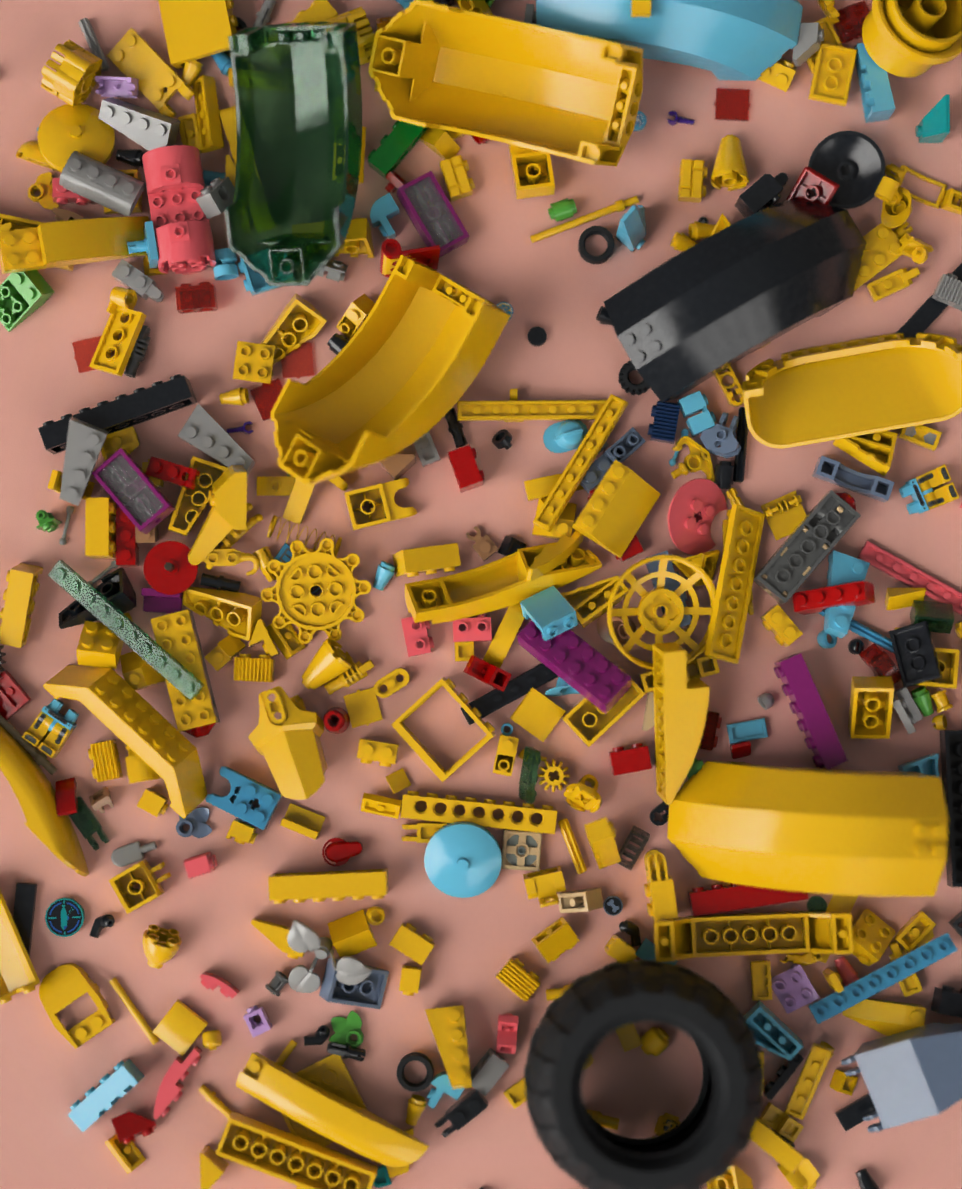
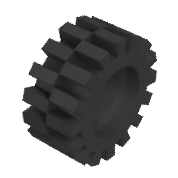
(625, 382)

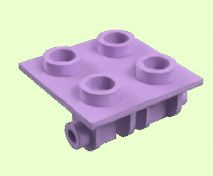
(794, 988)

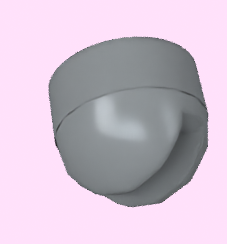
(766, 700)

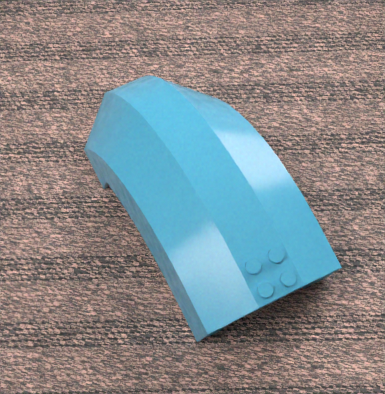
(721, 36)

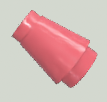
(846, 971)

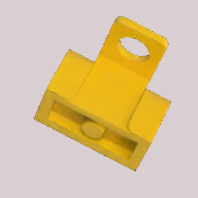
(545, 885)

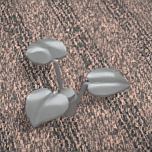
(301, 939)

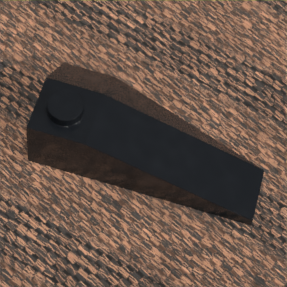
(114, 588)

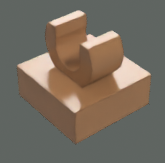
(100, 799)

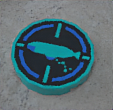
(64, 917)

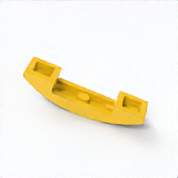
(504, 636)

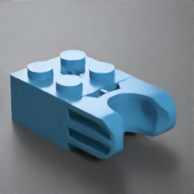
(240, 799)

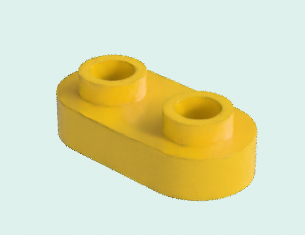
(391, 683)

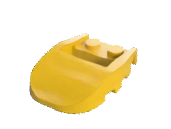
(65, 986)

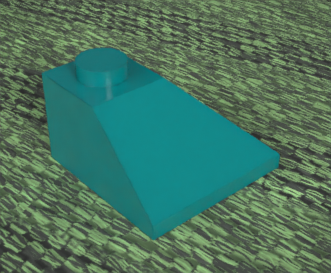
(936, 123)

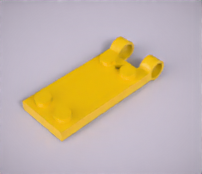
(142, 62)

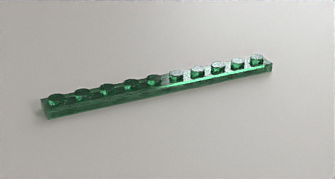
(126, 630)

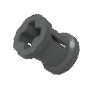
(277, 983)

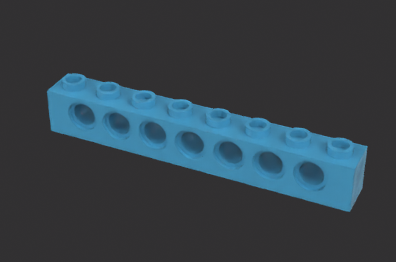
(883, 978)

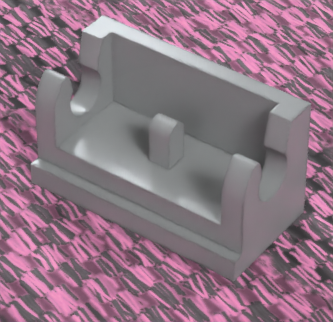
(488, 1071)

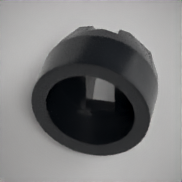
(852, 646)

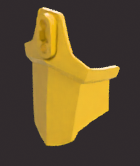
(290, 745)

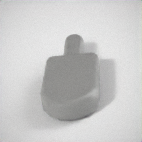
(131, 853)

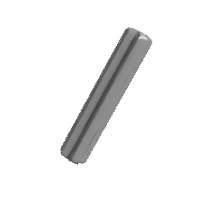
(93, 42)

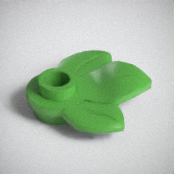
(345, 1028)

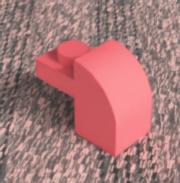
(507, 1034)

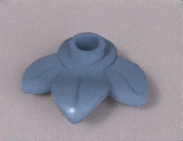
(197, 822)

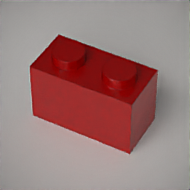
(630, 759)

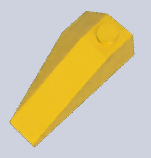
(294, 327)
(229, 609)

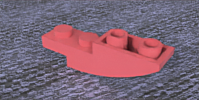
(170, 1086)

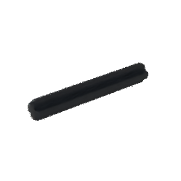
(742, 433)

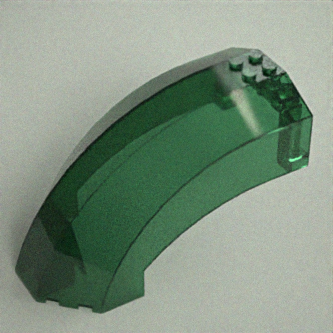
(294, 146)

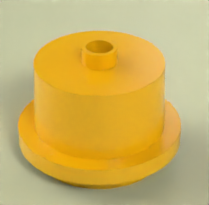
(913, 34)

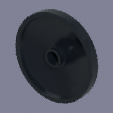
(851, 162)

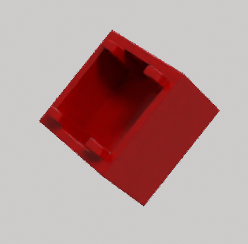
(465, 468)

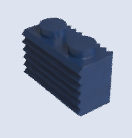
(664, 422)

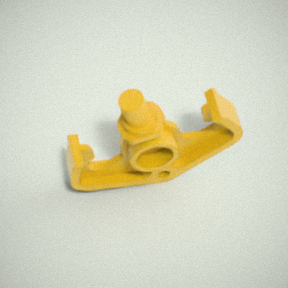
(696, 460)

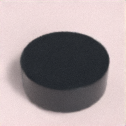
(537, 336)

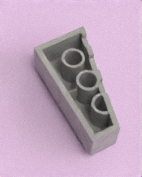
(81, 455)

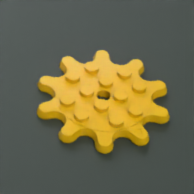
(315, 611)

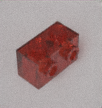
(196, 298)

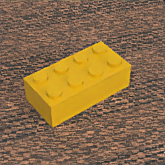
(591, 722)

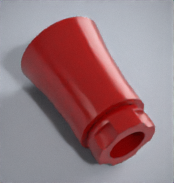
(341, 725)

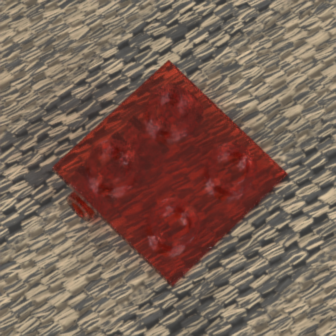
(851, 21)

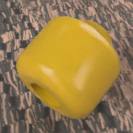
(212, 1039)

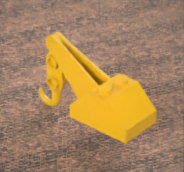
(227, 513)

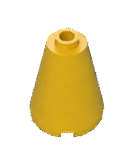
(730, 165)
(326, 664)

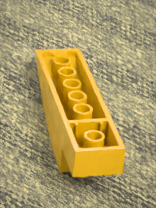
(70, 243)
(678, 717)

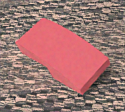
(211, 981)

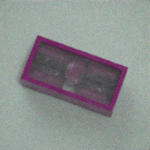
(432, 213)
(133, 491)

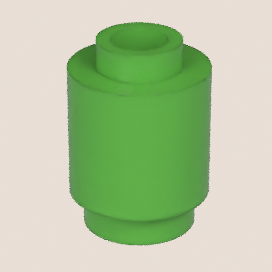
(562, 209)

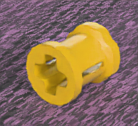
(941, 700)

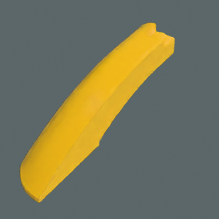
(492, 585)
(39, 804)
(328, 1113)

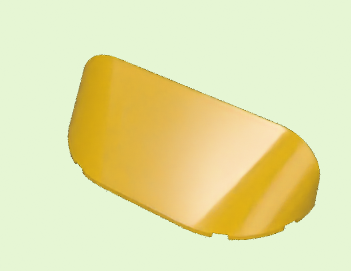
(853, 389)

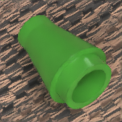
(923, 701)

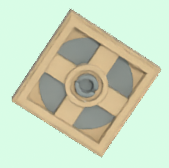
(521, 850)

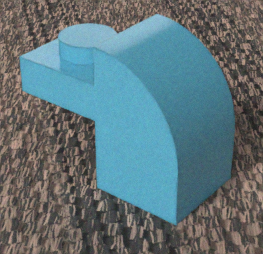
(381, 212)
(442, 1085)

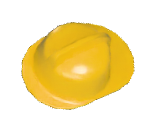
(897, 214)

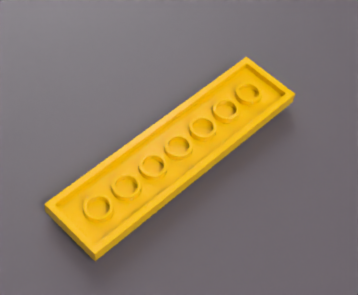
(734, 584)

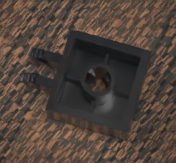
(761, 194)

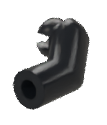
(100, 923)
(633, 930)

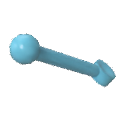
(672, 462)

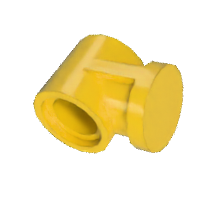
(889, 191)

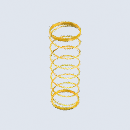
(272, 526)

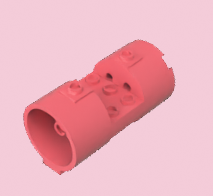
(179, 224)

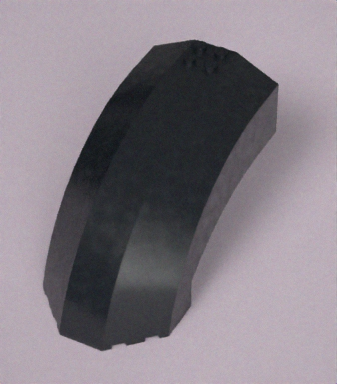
(736, 293)

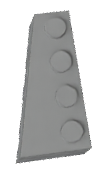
(139, 124)
(213, 440)

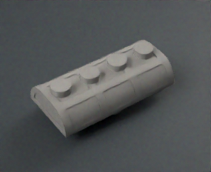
(101, 183)

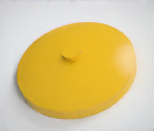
(72, 130)

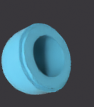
(822, 640)

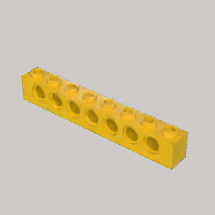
(410, 811)

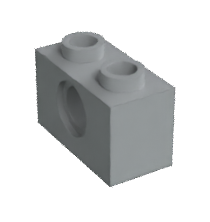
(216, 197)

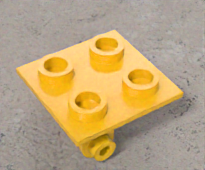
(254, 362)
(784, 514)

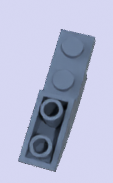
(619, 450)

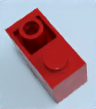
(132, 1125)

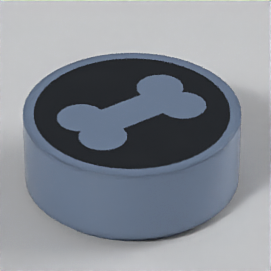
(612, 905)

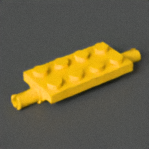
(880, 251)

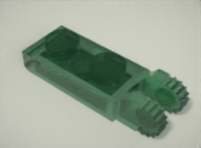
(529, 774)
(88, 824)

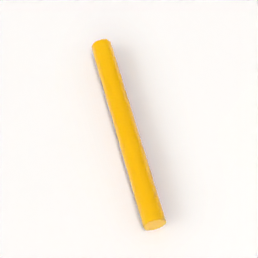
(134, 1011)

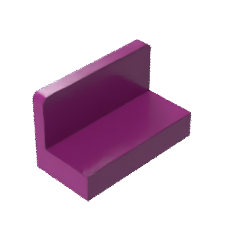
(161, 603)

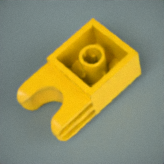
(528, 162)
(383, 503)
(659, 888)

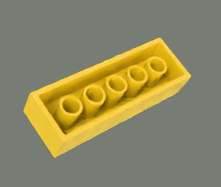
(328, 884)

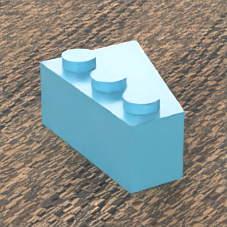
(772, 1032)

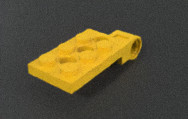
(120, 306)

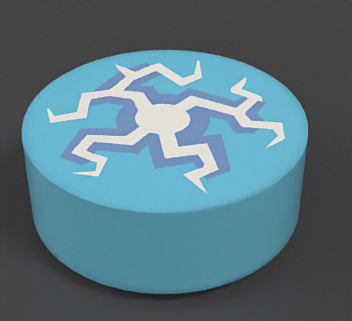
(640, 121)

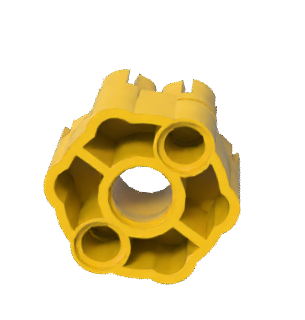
(364, 35)
(74, 76)

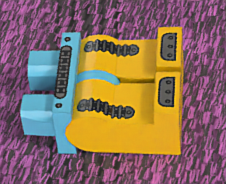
(923, 494)
(51, 728)

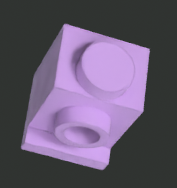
(257, 1028)

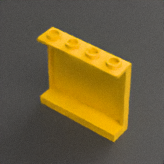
(196, 28)

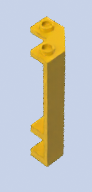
(15, 964)

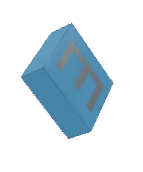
(284, 554)

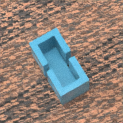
(693, 404)

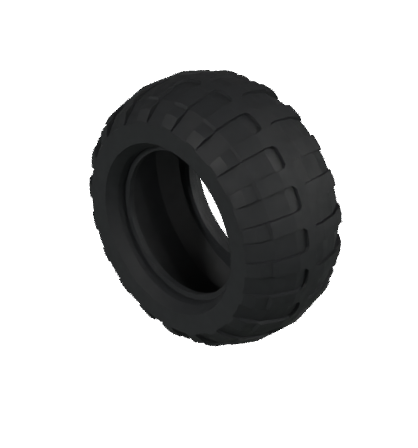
(629, 994)

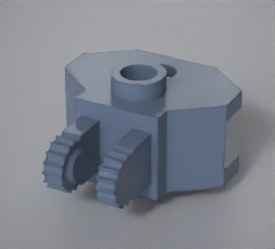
(722, 436)

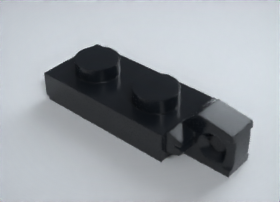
(783, 1075)

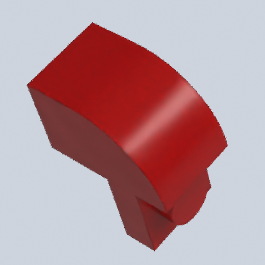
(487, 673)

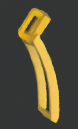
(901, 171)

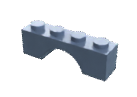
(840, 475)

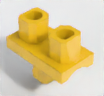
(914, 248)

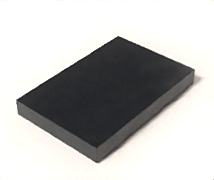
(915, 654)

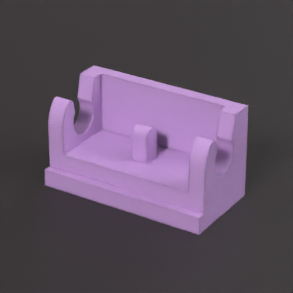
(117, 86)

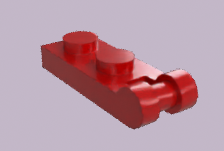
(172, 472)

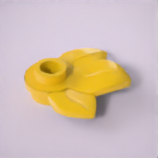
(43, 184)

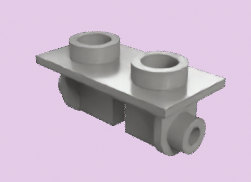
(335, 270)

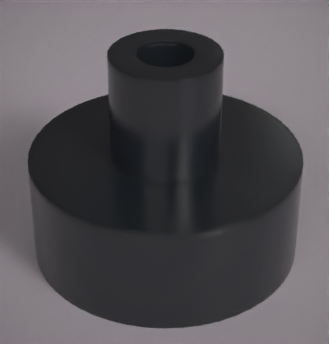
(502, 439)

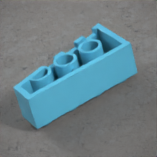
(874, 87)
(105, 1095)

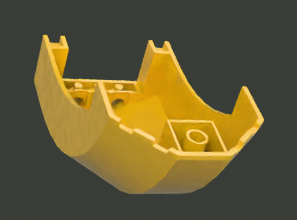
(560, 87)
(390, 378)
(813, 828)

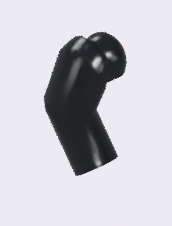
(319, 1038)

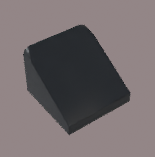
(510, 545)

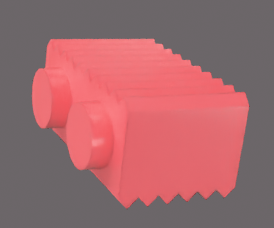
(200, 864)

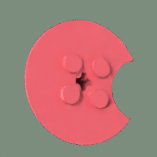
(693, 513)

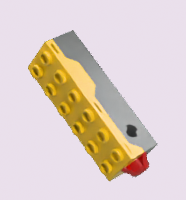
(180, 638)

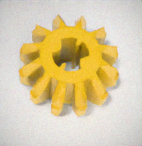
(555, 781)

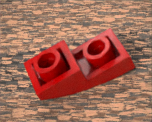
(66, 797)

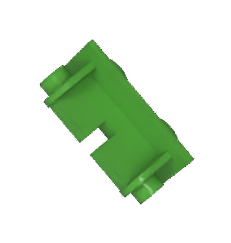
(46, 521)

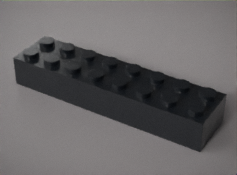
(124, 411)
(952, 789)

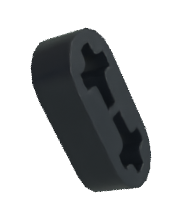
(660, 808)

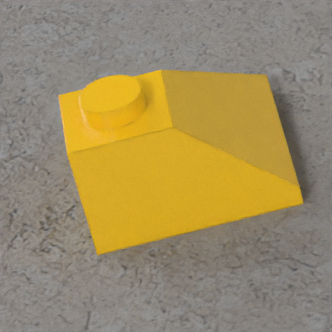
(562, 526)
(139, 672)
(732, 1179)

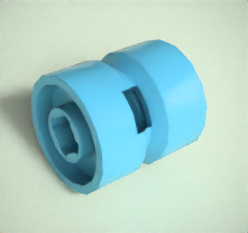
(225, 265)

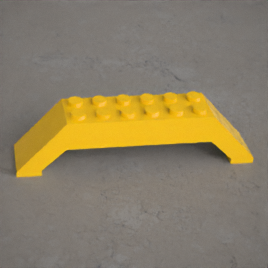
(139, 728)
(753, 934)

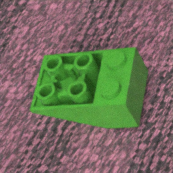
(21, 296)

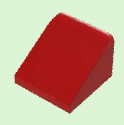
(740, 749)

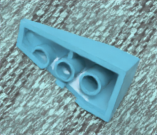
(632, 228)

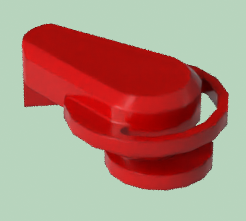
(340, 851)

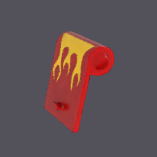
(392, 251)

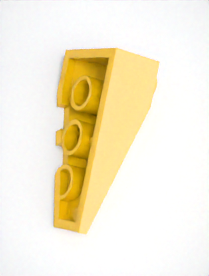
(887, 1016)

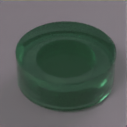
(816, 903)

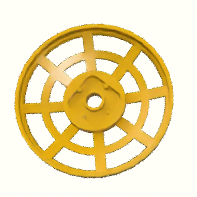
(661, 597)

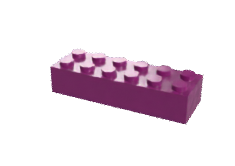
(578, 665)
(810, 712)

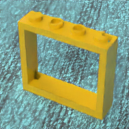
(421, 750)

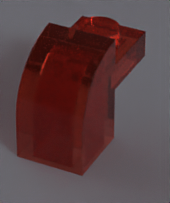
(880, 663)

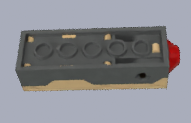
(807, 545)

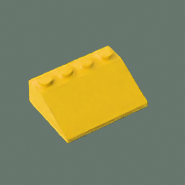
(616, 509)

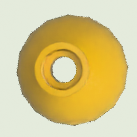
(160, 945)

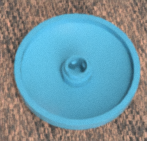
(462, 859)

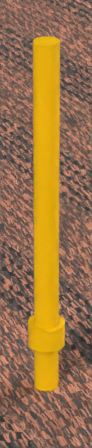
(618, 206)

